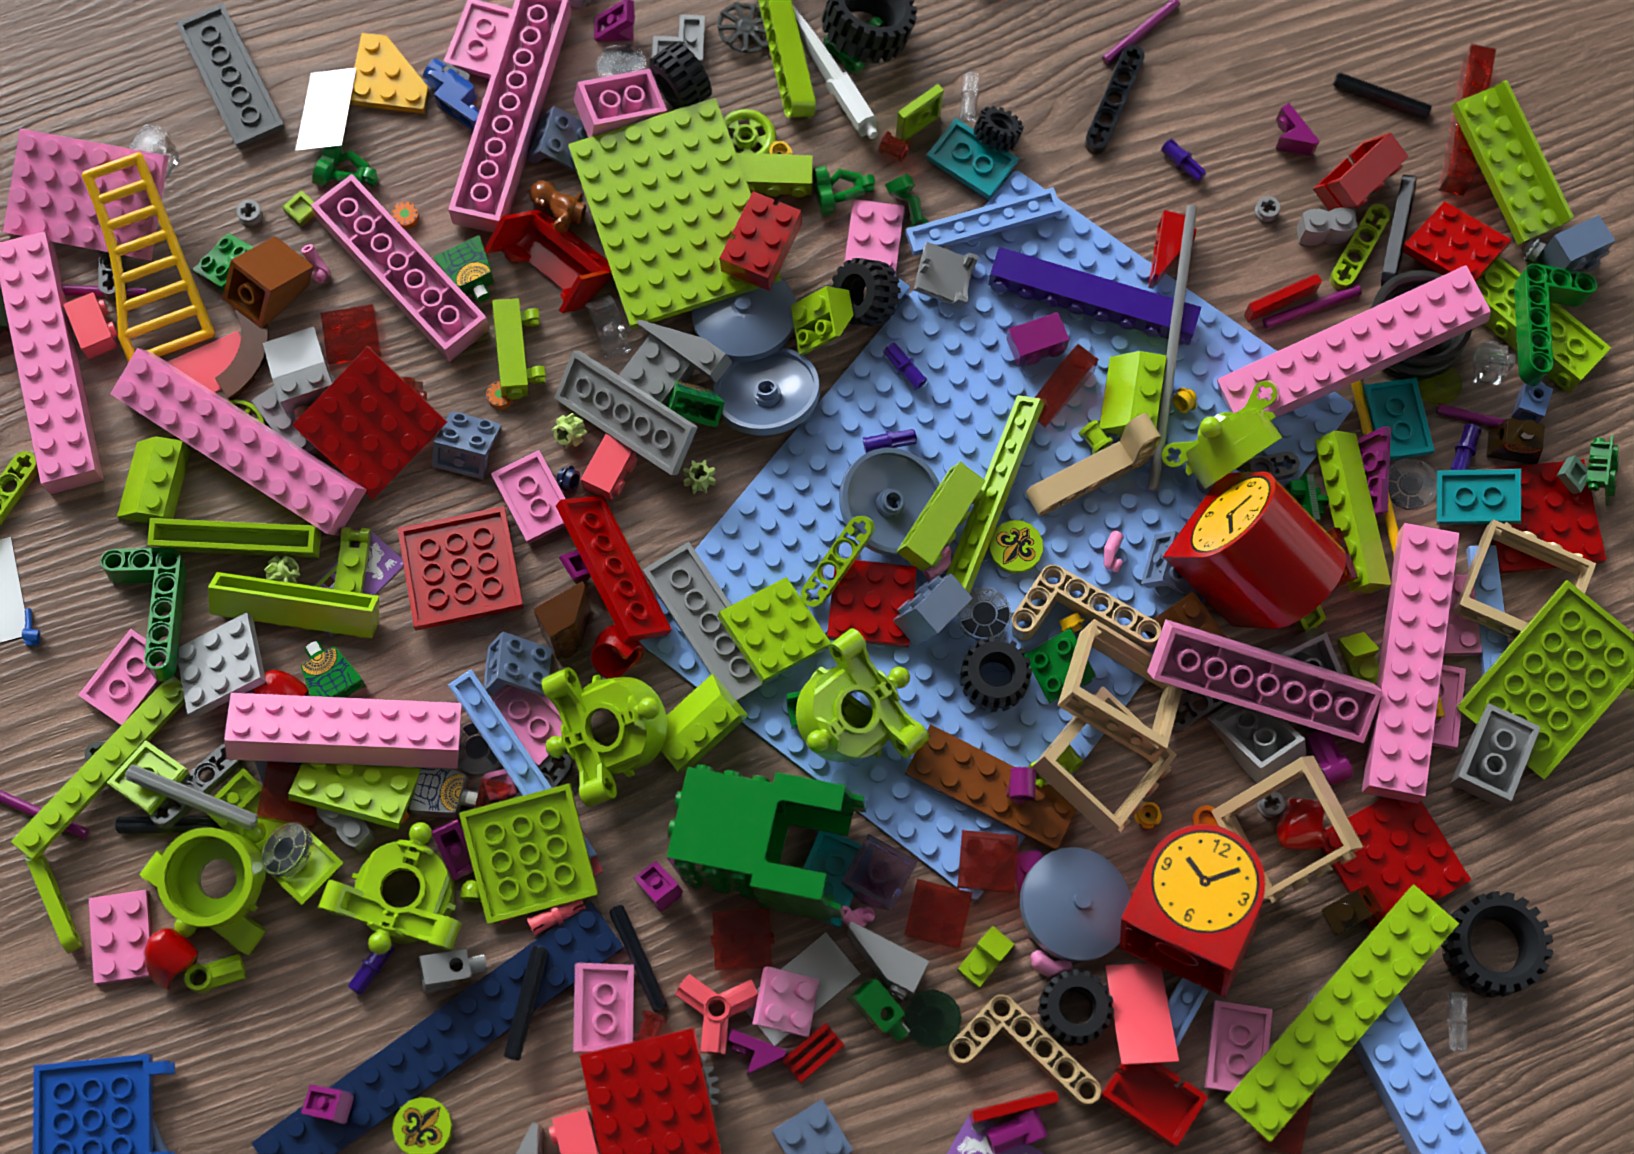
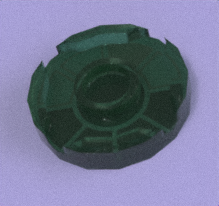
(932, 1018)

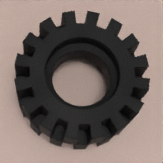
(998, 129)

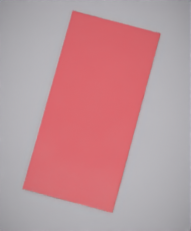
(209, 360)
(1141, 1014)

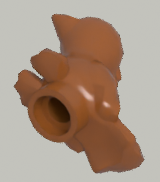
(563, 206)

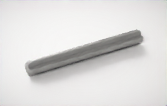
(191, 797)

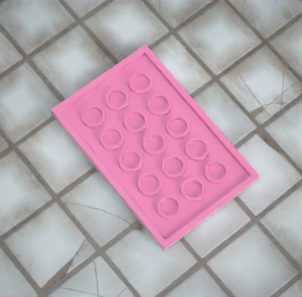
(52, 196)

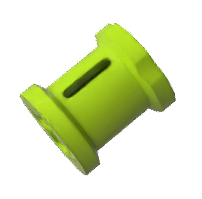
(1095, 436)

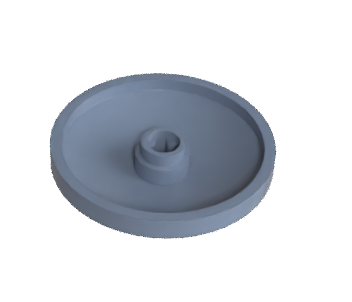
(749, 323)
(769, 393)
(890, 490)
(1074, 904)

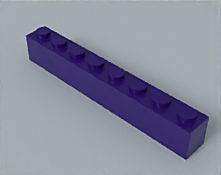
(1089, 295)

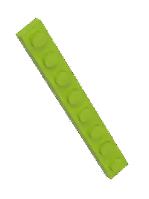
(995, 490)
(96, 772)

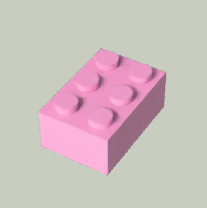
(617, 101)

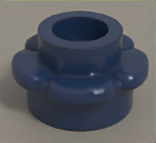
(568, 478)

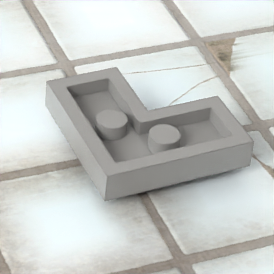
(690, 35)

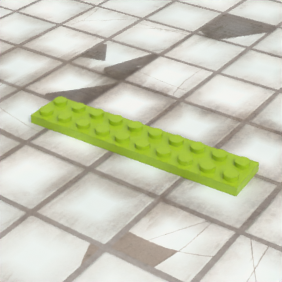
(1341, 1013)

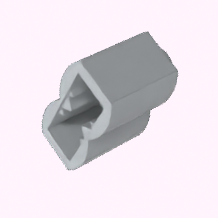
(1329, 227)
(351, 830)

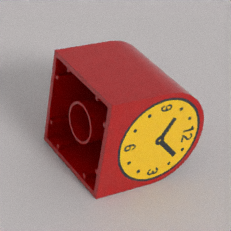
(1256, 553)
(1196, 906)

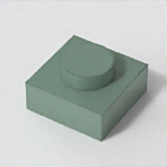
(1573, 474)

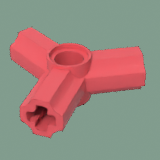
(716, 1028)

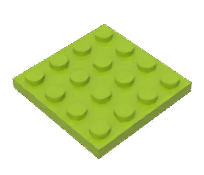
(357, 791)
(528, 853)

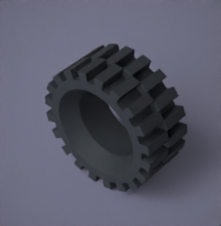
(865, 39)
(1525, 927)

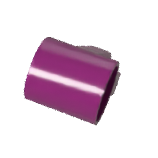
(1331, 762)
(1021, 785)
(1022, 1130)

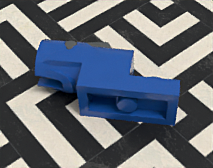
(452, 91)

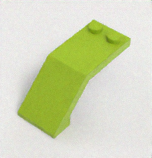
(245, 793)

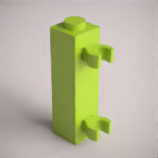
(510, 347)

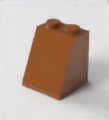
(266, 280)

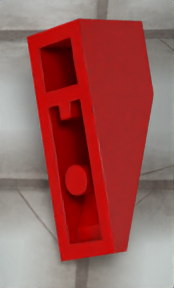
(1166, 245)

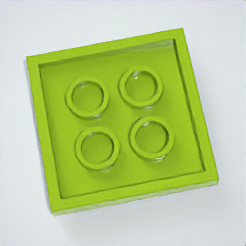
(774, 629)

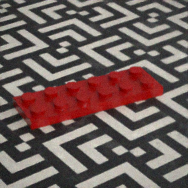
(613, 568)

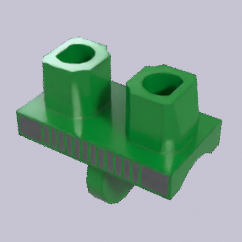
(1308, 495)

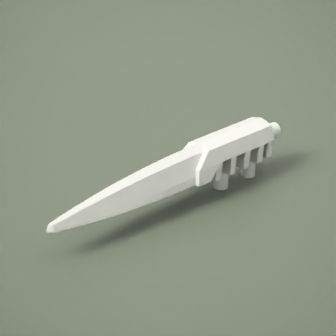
(838, 83)

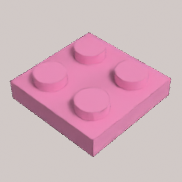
(786, 1001)

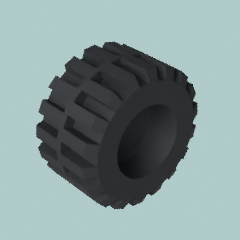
(680, 76)
(880, 285)
(1001, 653)
(1095, 993)

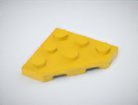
(386, 78)

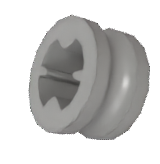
(242, 210)
(1272, 214)
(1269, 812)

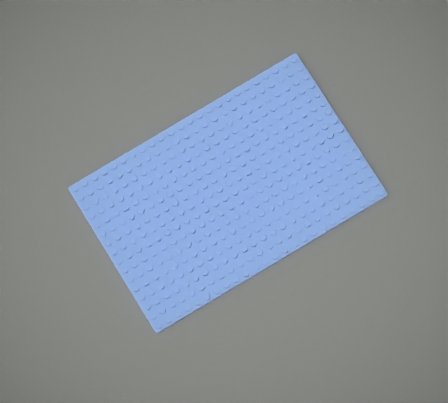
(794, 514)

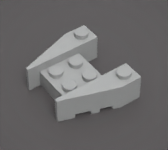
(670, 357)

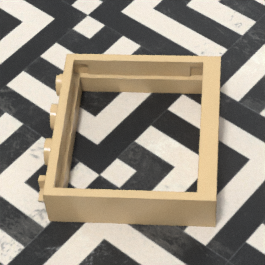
(1526, 543)
(1106, 718)
(1305, 765)
(1082, 798)

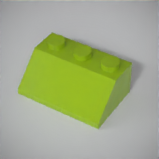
(1131, 389)
(154, 480)
(700, 723)

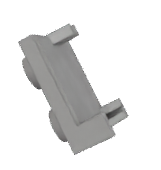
(945, 274)

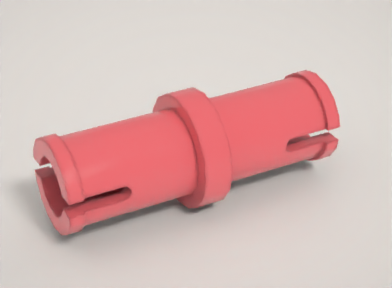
(554, 916)

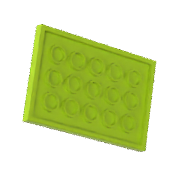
(1558, 674)

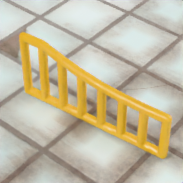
(177, 258)

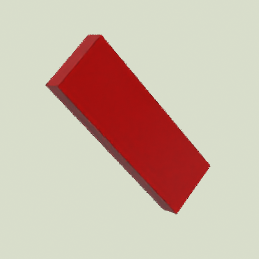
(1282, 297)
(1013, 1107)

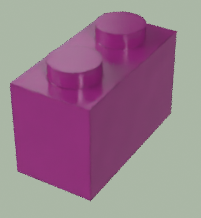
(1037, 339)

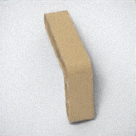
(1132, 451)
(1084, 605)
(1027, 1045)

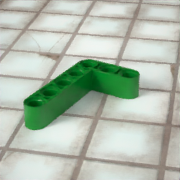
(1532, 296)
(170, 601)

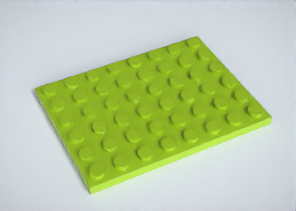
(666, 208)

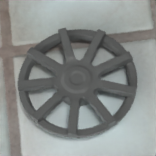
(743, 27)

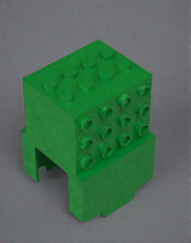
(736, 829)

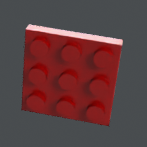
(1455, 240)
(870, 602)

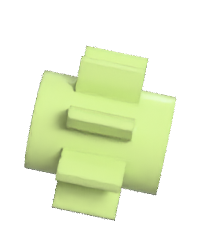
(569, 430)
(695, 471)
(282, 569)

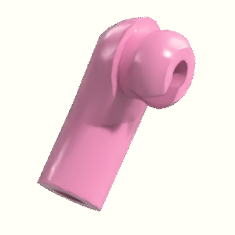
(321, 271)
(1110, 550)
(930, 573)
(859, 916)
(1047, 966)

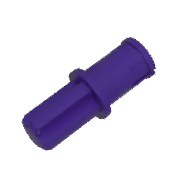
(1183, 160)
(904, 365)
(890, 440)
(1466, 447)
(368, 971)

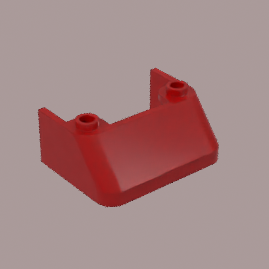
(557, 255)

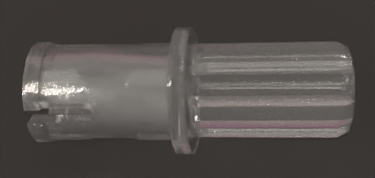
(969, 97)
(1458, 1022)

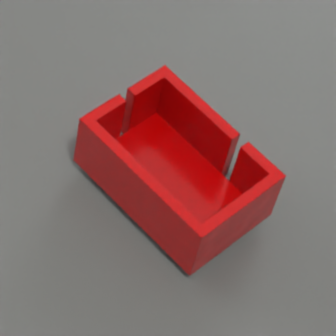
(1351, 184)
(760, 241)
(1151, 1100)

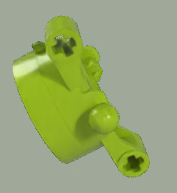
(1228, 439)
(821, 699)
(640, 733)
(180, 889)
(422, 920)

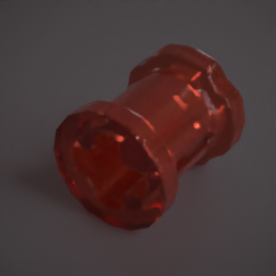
(894, 146)
(650, 1025)

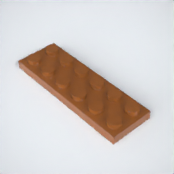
(981, 784)

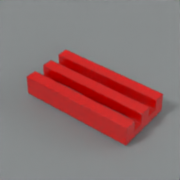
(831, 1037)

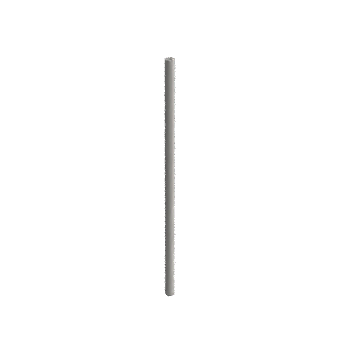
(1173, 342)

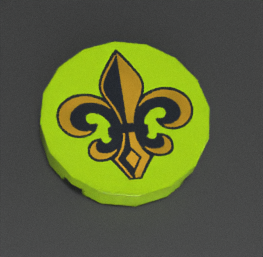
(1016, 547)
(422, 1126)

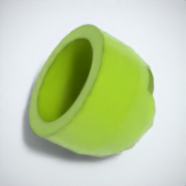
(470, 892)

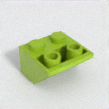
(821, 317)

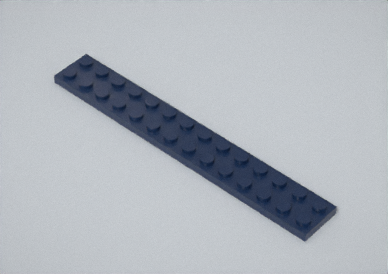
(445, 1039)

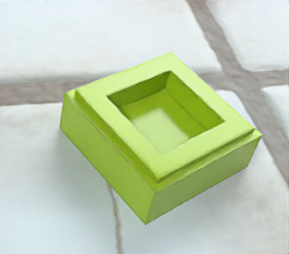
(299, 208)

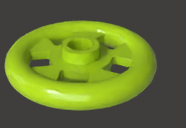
(756, 121)

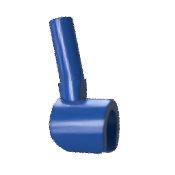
(30, 635)

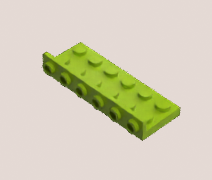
(1512, 162)
(1573, 344)

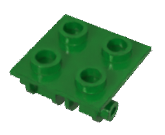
(217, 262)
(1603, 466)
(1052, 661)

